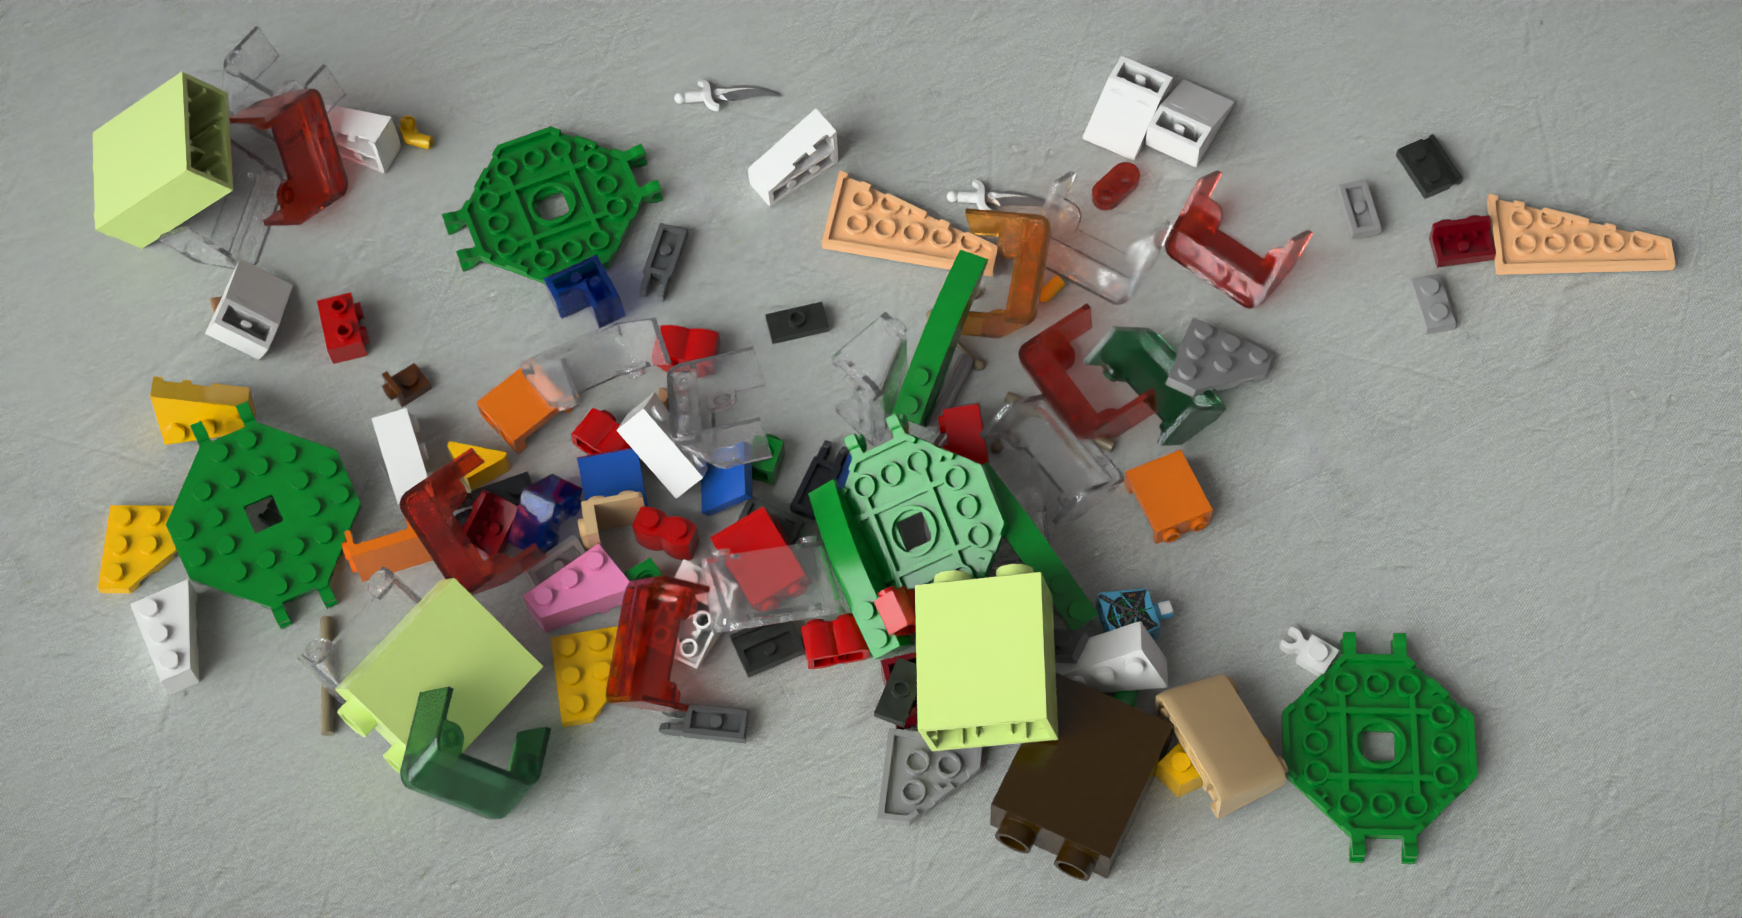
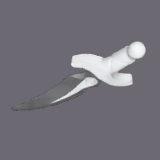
(734, 92)
(999, 198)

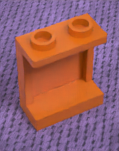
(516, 410)
(1169, 496)
(393, 551)

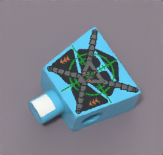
(1131, 606)

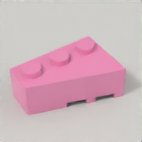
(578, 590)

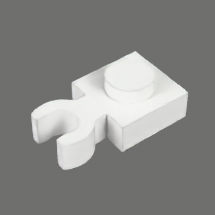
(1313, 654)

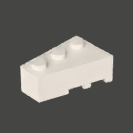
(365, 137)
(795, 159)
(649, 435)
(401, 450)
(170, 634)
(1119, 661)

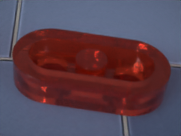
(1112, 186)

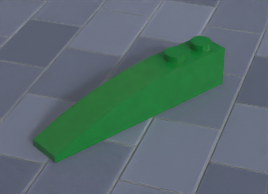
(940, 339)
(1034, 550)
(854, 568)

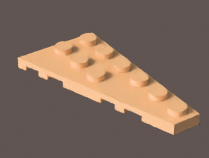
(893, 229)
(1561, 242)

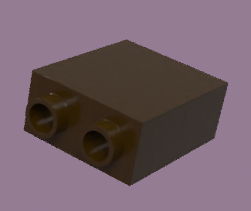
(1086, 786)

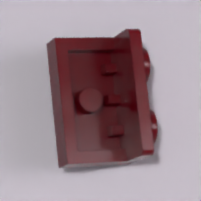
(1462, 241)
(490, 523)

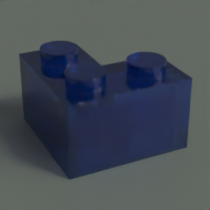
(583, 287)
(542, 512)

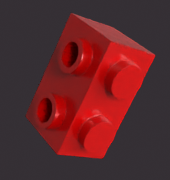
(342, 327)
(963, 429)

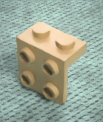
(607, 513)

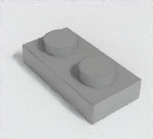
(1359, 209)
(1432, 304)
(556, 560)

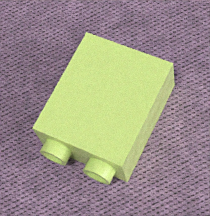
(162, 160)
(436, 646)
(985, 659)

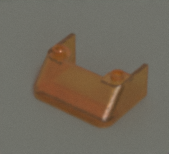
(1026, 241)

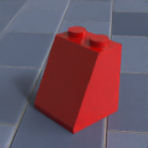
(752, 533)

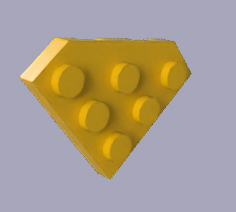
(134, 546)
(582, 673)

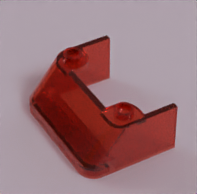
(306, 150)
(1221, 260)
(1045, 362)
(430, 514)
(648, 642)

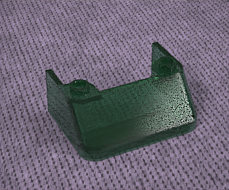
(1145, 362)
(440, 770)

